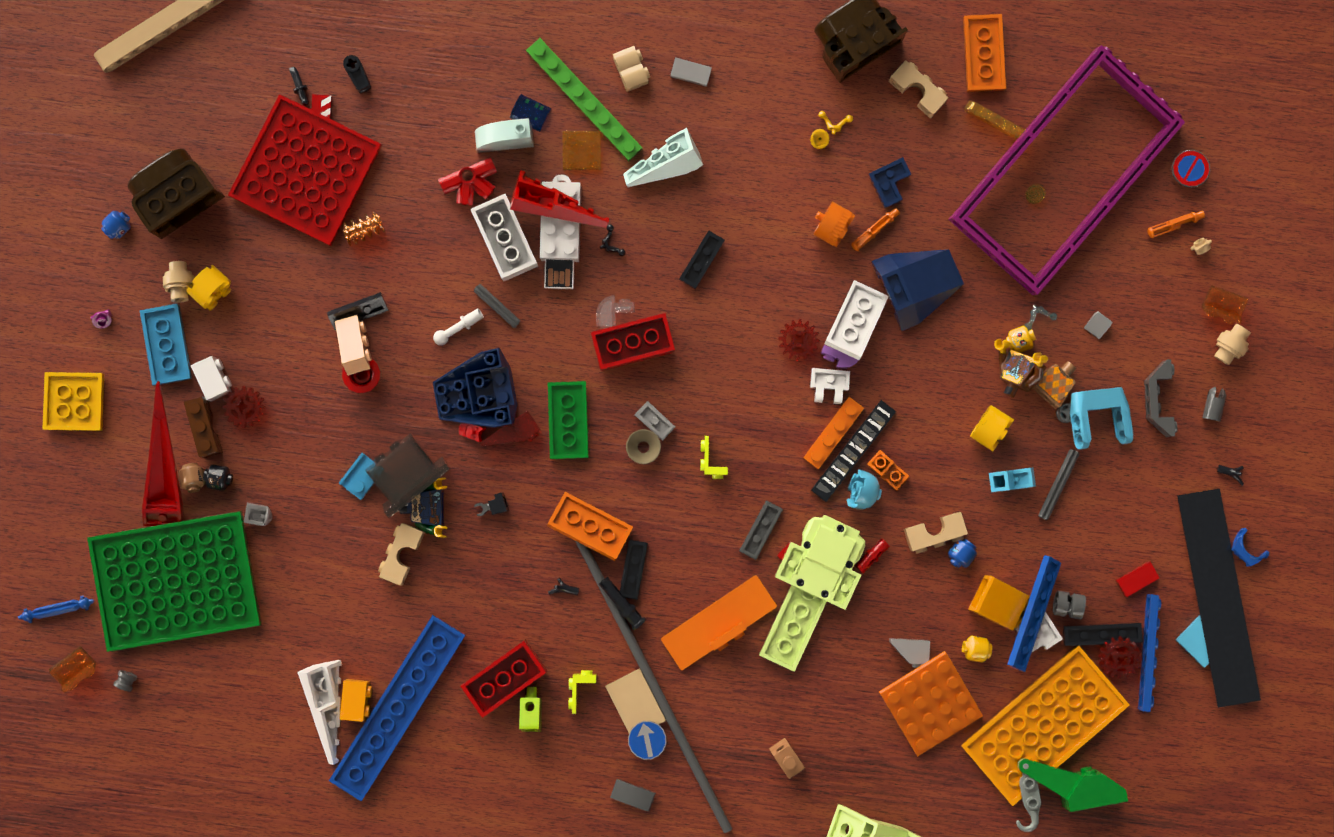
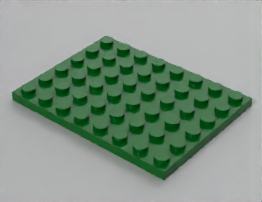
(174, 581)

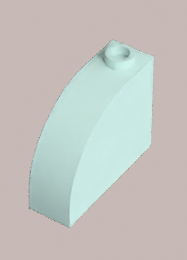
(504, 135)

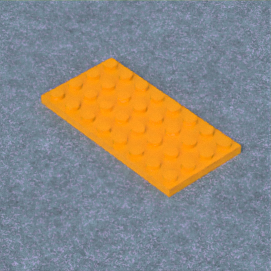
(1046, 722)

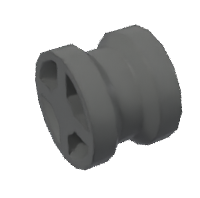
(1065, 408)
(125, 680)

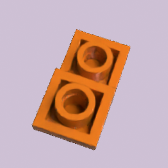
(888, 470)

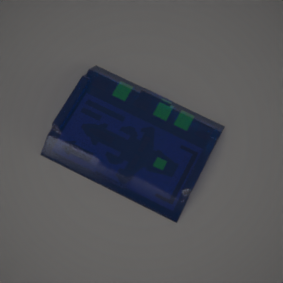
(529, 108)

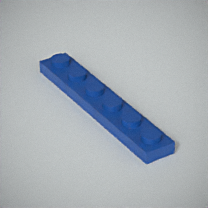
(1034, 613)
(1149, 661)

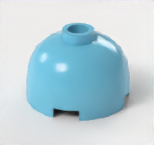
(864, 490)

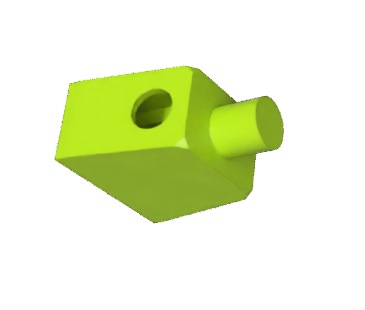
(530, 720)

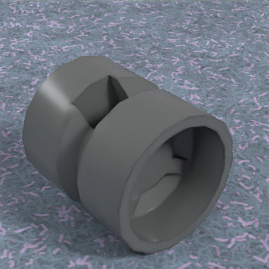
(1071, 605)

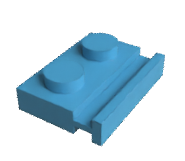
(356, 478)

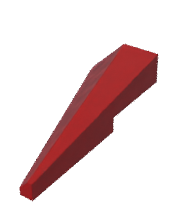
(537, 199)

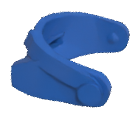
(1239, 550)

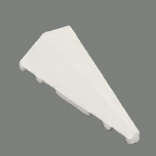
(321, 691)

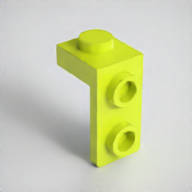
(716, 472)
(585, 677)

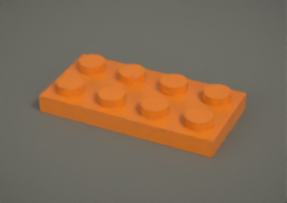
(984, 53)
(590, 526)

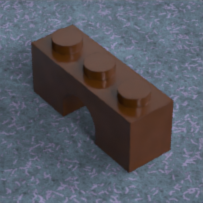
(199, 418)

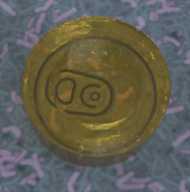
(1035, 193)

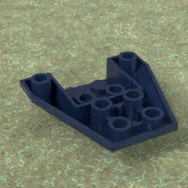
(917, 283)
(478, 391)

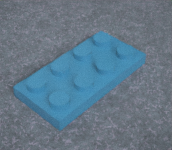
(165, 344)

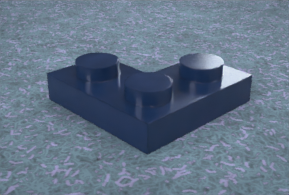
(885, 179)

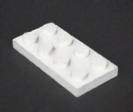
(856, 320)

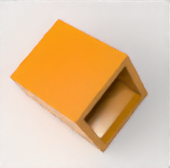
(999, 602)

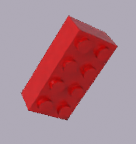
(633, 342)
(503, 678)

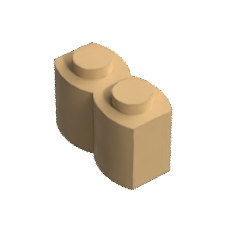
(631, 69)

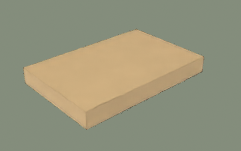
(634, 700)

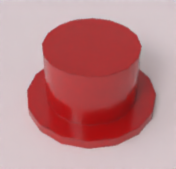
(363, 381)

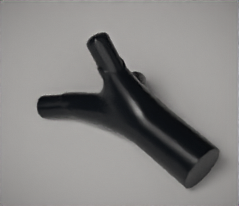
(1233, 472)
(564, 588)

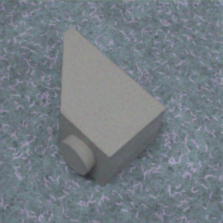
(913, 651)

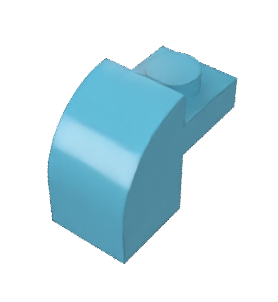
(1012, 479)

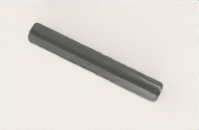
(1058, 484)

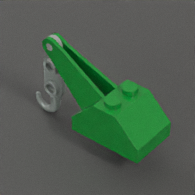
(1076, 790)

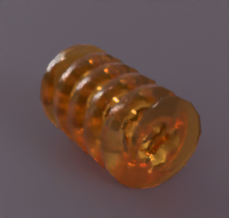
(363, 227)

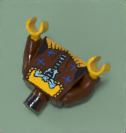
(1018, 369)

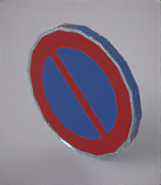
(1190, 168)

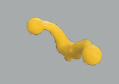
(834, 128)

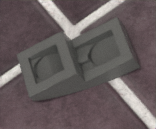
(633, 795)

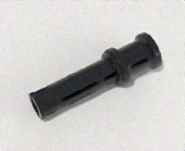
(627, 610)

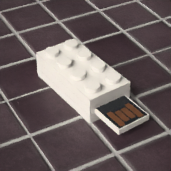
(560, 240)

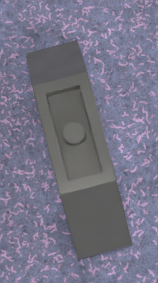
(1165, 425)

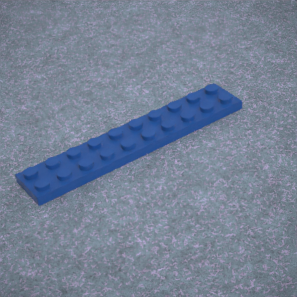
(397, 708)

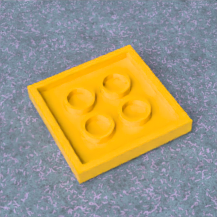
(73, 401)

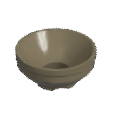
(640, 436)

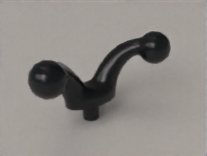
(610, 228)

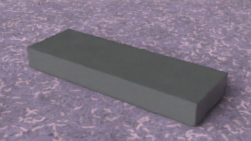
(761, 530)

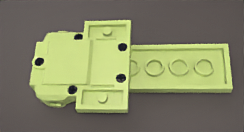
(817, 574)

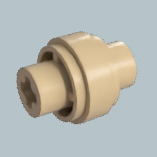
(177, 281)
(1232, 344)

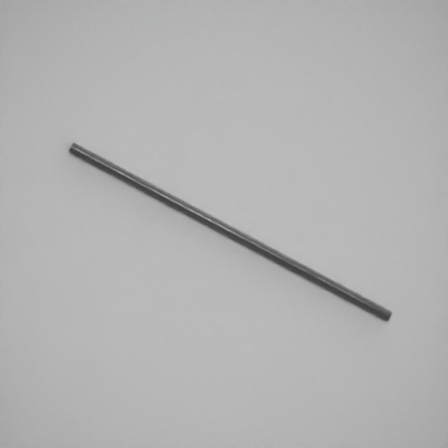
(658, 694)

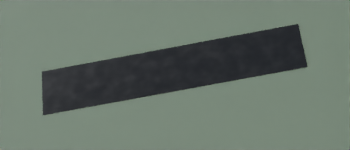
(1219, 598)

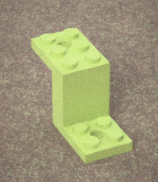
(863, 826)

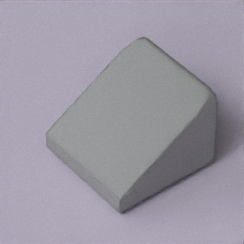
(1098, 324)

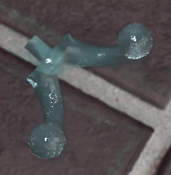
(1036, 310)

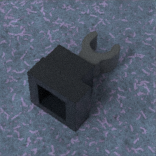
(497, 505)

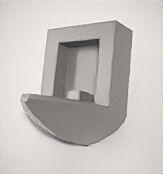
(257, 514)

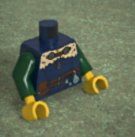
(428, 509)

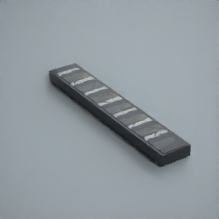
(853, 451)

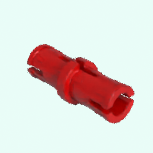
(872, 556)

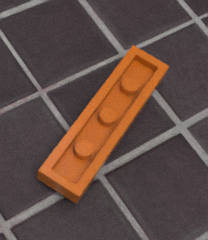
(833, 433)

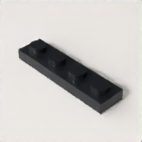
(1101, 633)

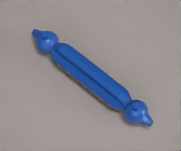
(56, 609)

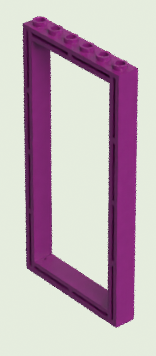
(1143, 94)

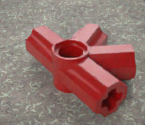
(467, 188)

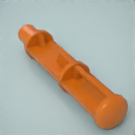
(1175, 223)
(874, 230)

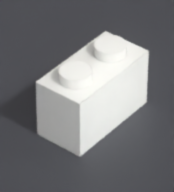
(211, 378)

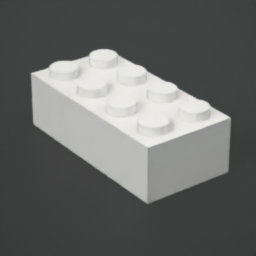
(504, 237)

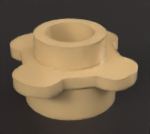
(1201, 246)

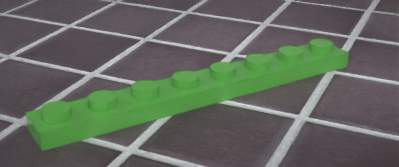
(584, 99)

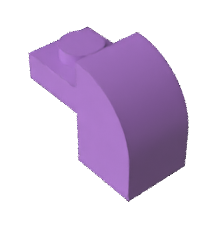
(844, 360)

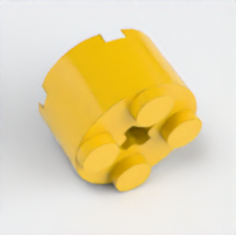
(209, 287)
(991, 428)

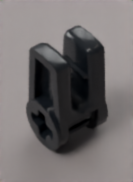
(357, 74)

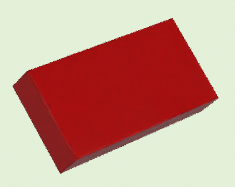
(1137, 579)

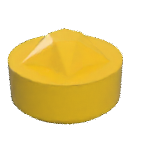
(819, 139)

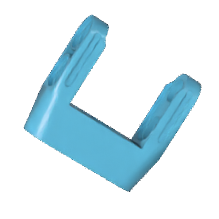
(1096, 400)

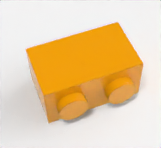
(355, 700)

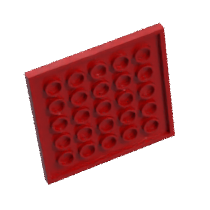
(305, 170)

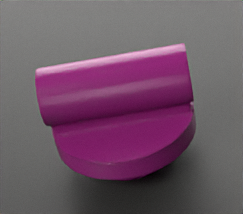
(102, 319)

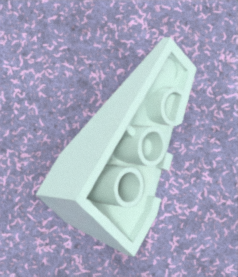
(671, 160)

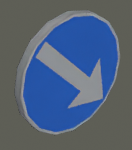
(647, 740)

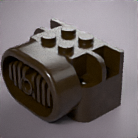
(857, 36)
(171, 192)

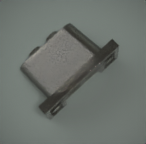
(404, 473)

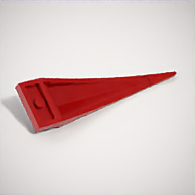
(162, 490)

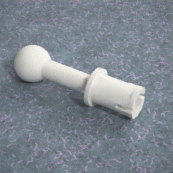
(441, 337)

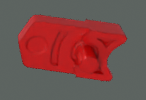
(471, 431)

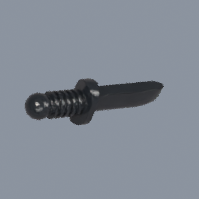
(300, 88)

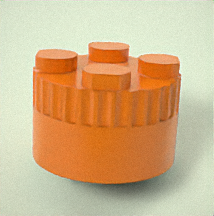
(833, 224)

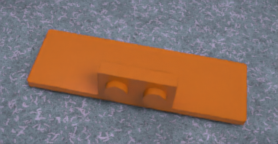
(719, 623)

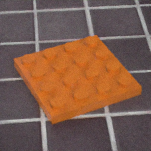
(931, 703)

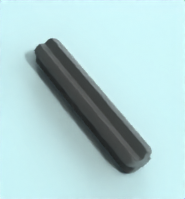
(496, 305)

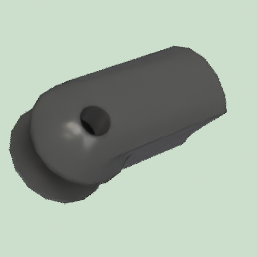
(1214, 406)

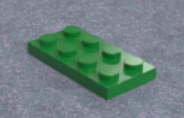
(568, 420)

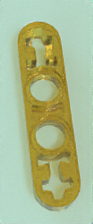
(993, 119)

